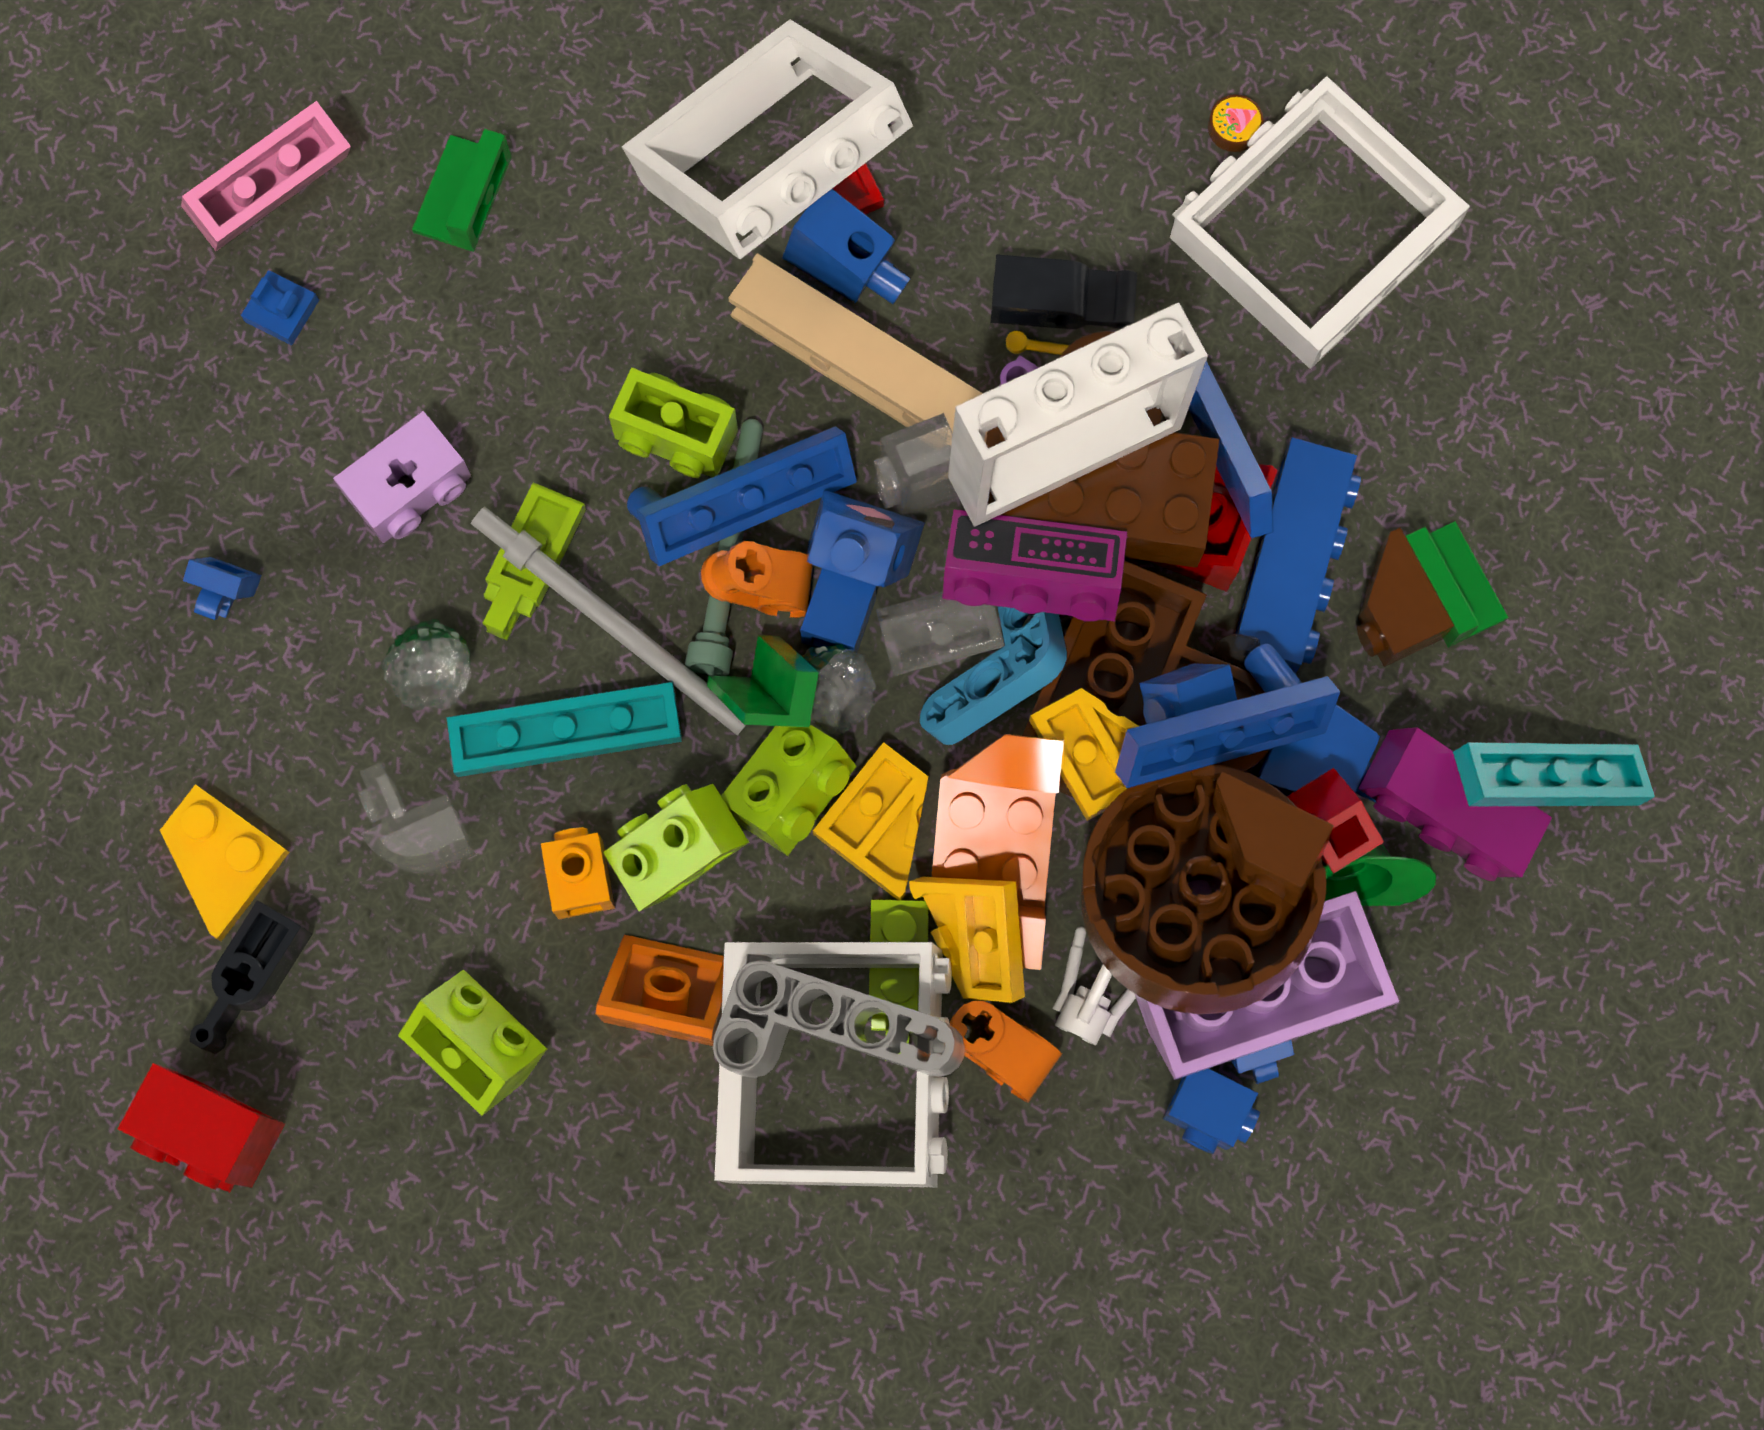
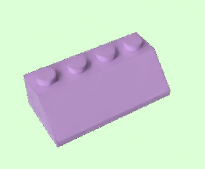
(1333, 984)

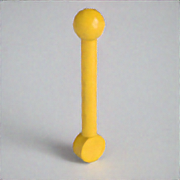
(1017, 343)

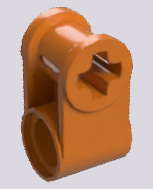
(759, 578)
(1011, 1054)

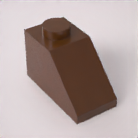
(1400, 605)
(1269, 839)

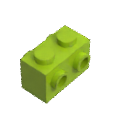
(673, 423)
(788, 785)
(675, 845)
(479, 1042)

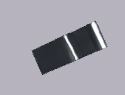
(1060, 294)
(263, 951)

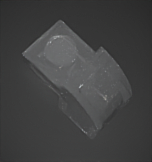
(415, 840)

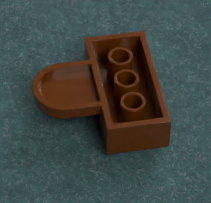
(1152, 494)
(1141, 644)

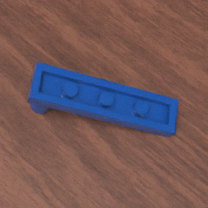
(1234, 458)
(742, 496)
(1233, 729)

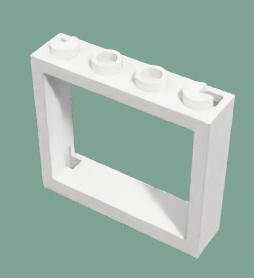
(739, 96)
(1375, 146)
(1075, 414)
(738, 1093)

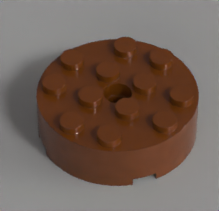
(1161, 937)

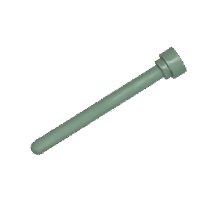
(710, 650)

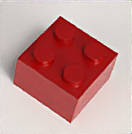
(196, 1124)

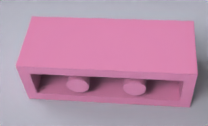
(265, 176)

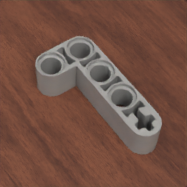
(844, 1026)

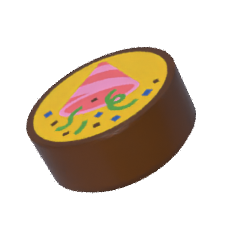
(1234, 122)

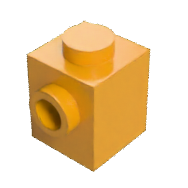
(577, 873)

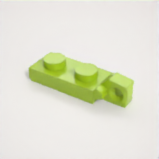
(552, 522)
(896, 923)

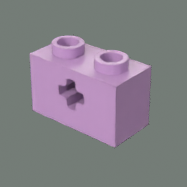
(413, 451)

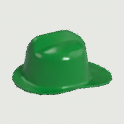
(1381, 879)

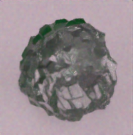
(428, 666)
(842, 689)

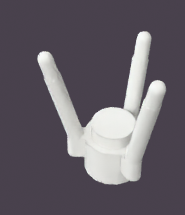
(1087, 1010)

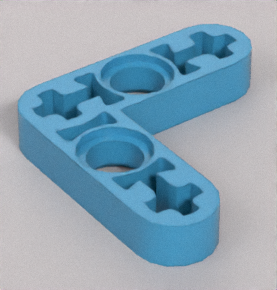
(1022, 669)

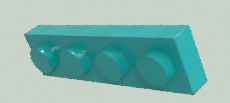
(564, 729)
(1553, 774)

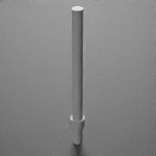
(525, 552)

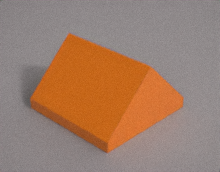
(664, 990)

